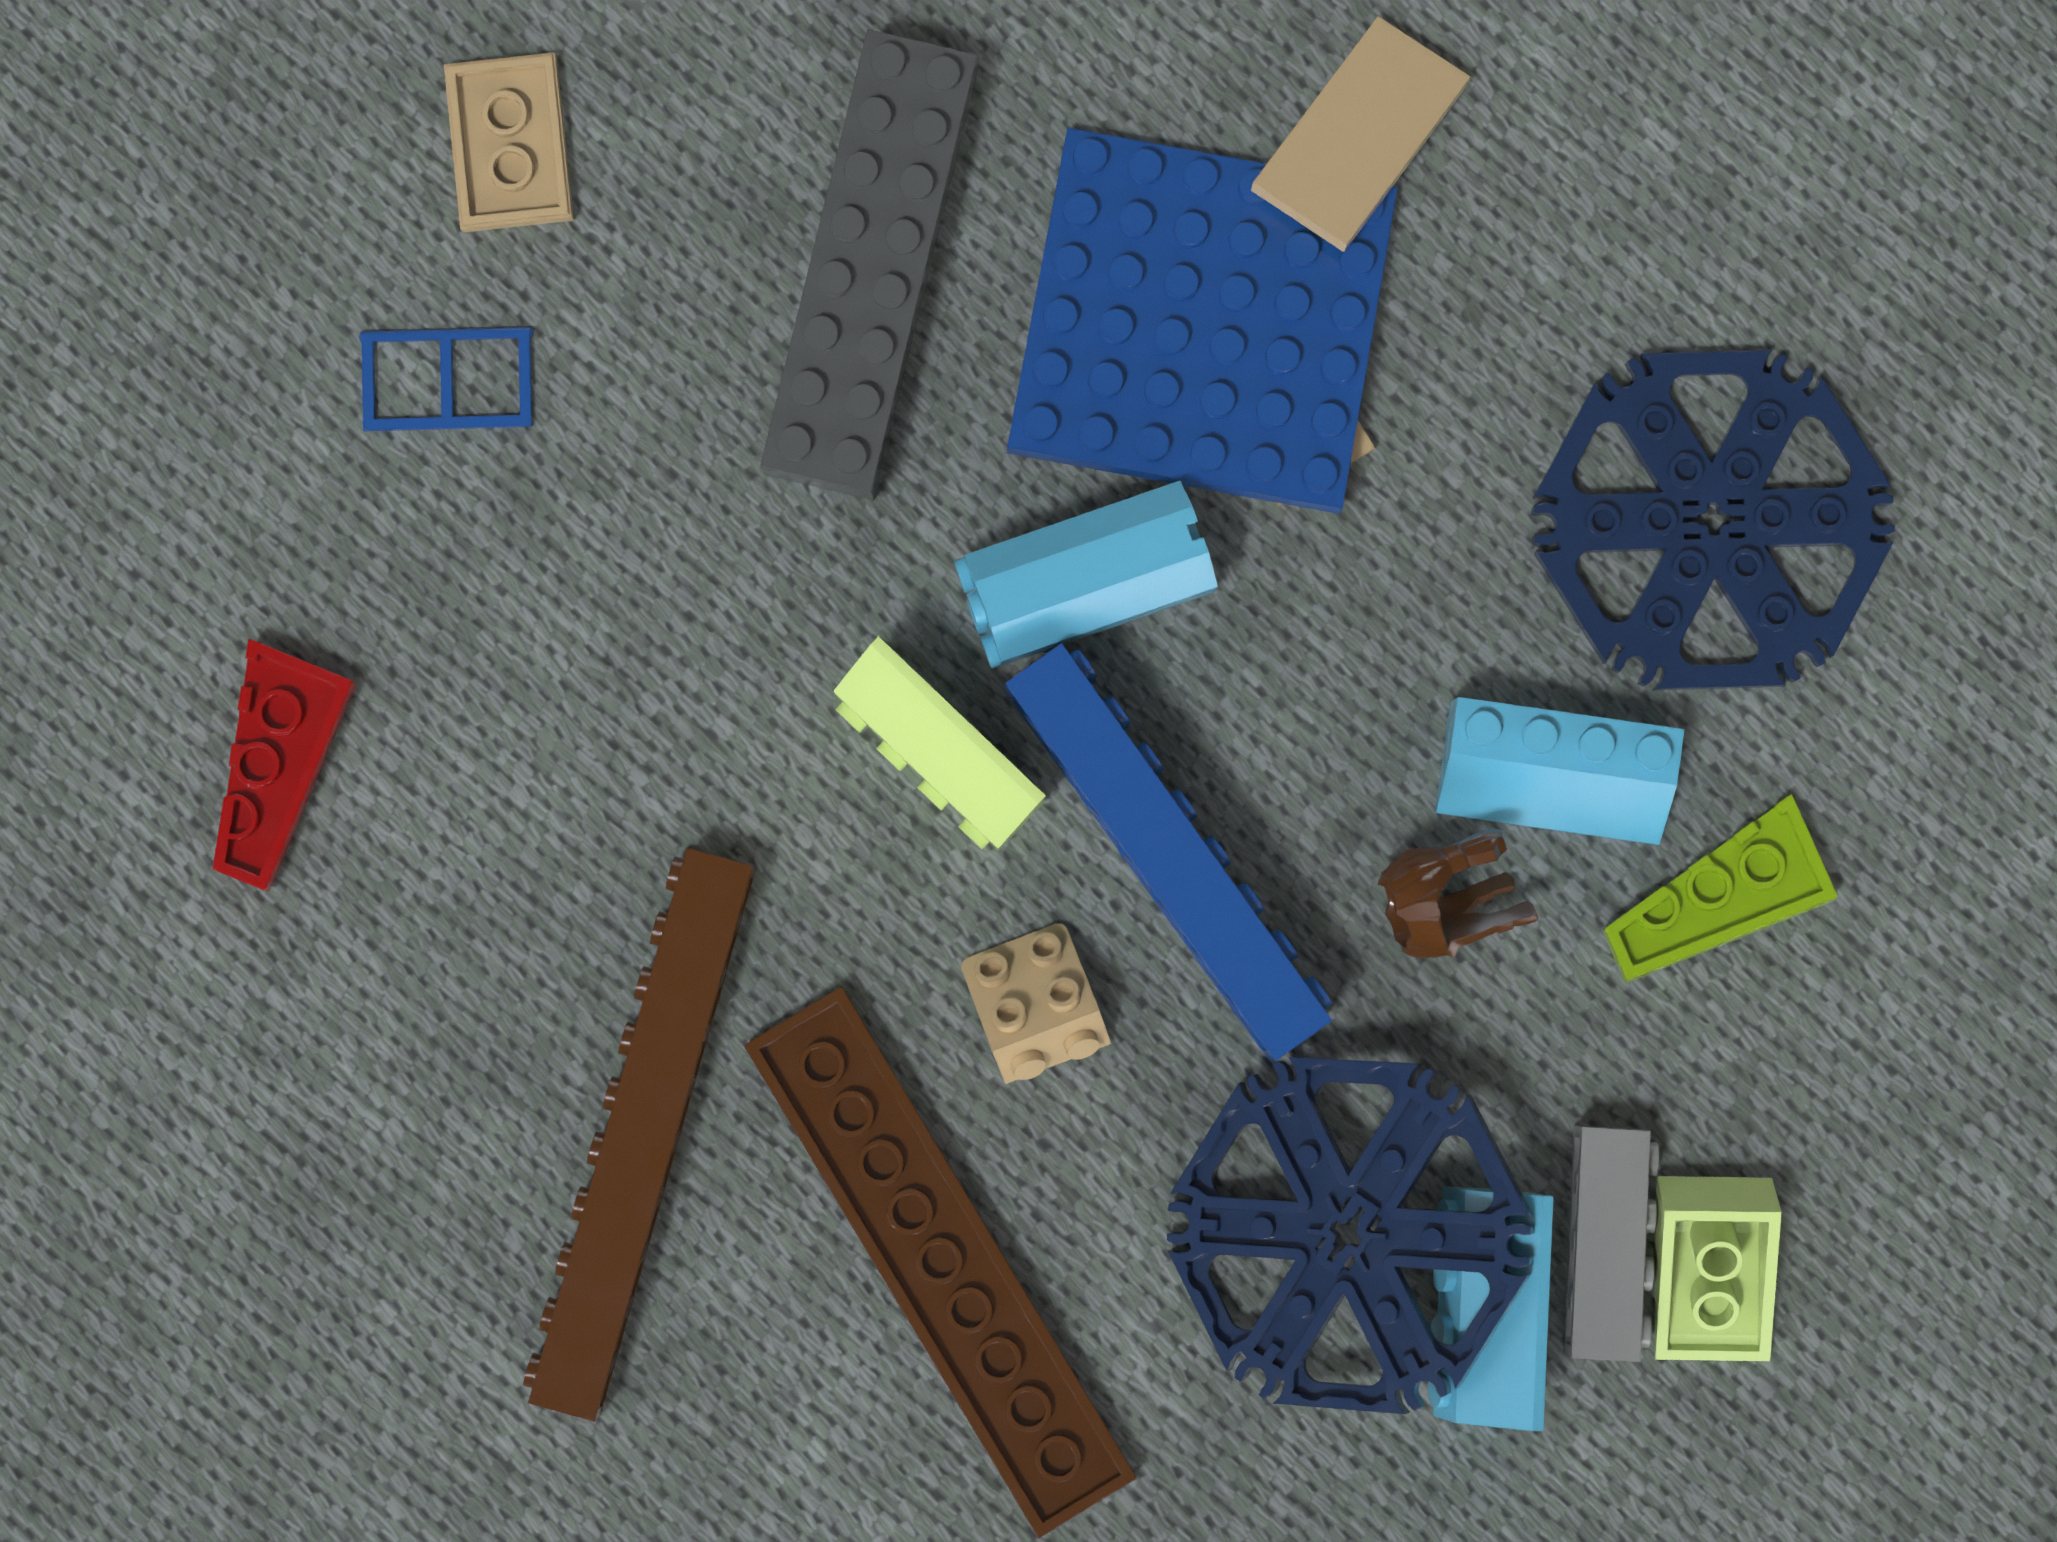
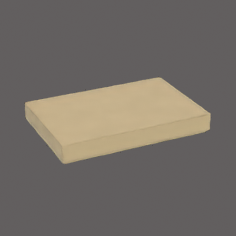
(508, 142)

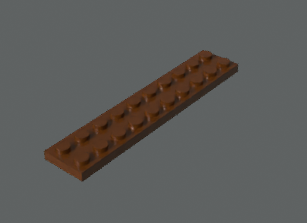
(940, 1262)

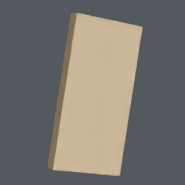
(1360, 134)

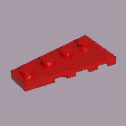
(278, 751)

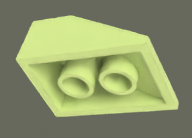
(1715, 1268)

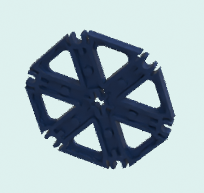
(1690, 565)
(1401, 1239)

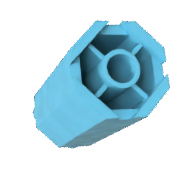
(1086, 574)

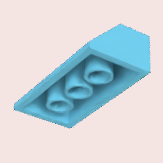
(1558, 770)
(1510, 1374)

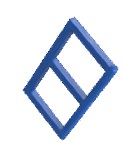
(447, 418)

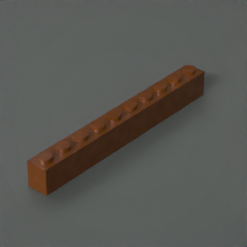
(641, 1134)

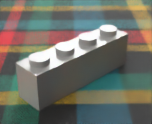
(1609, 1243)

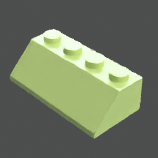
(938, 745)

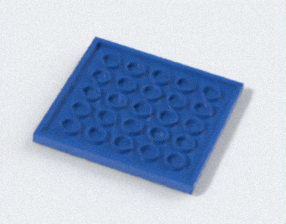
(1195, 328)

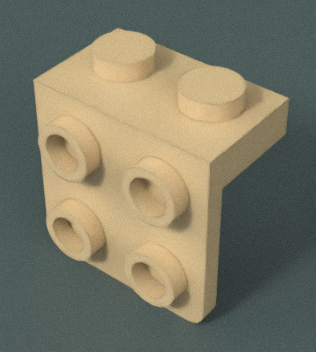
(1035, 1003)

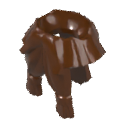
(1436, 925)

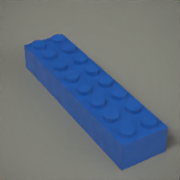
(1167, 853)

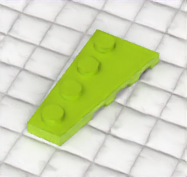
(1738, 889)

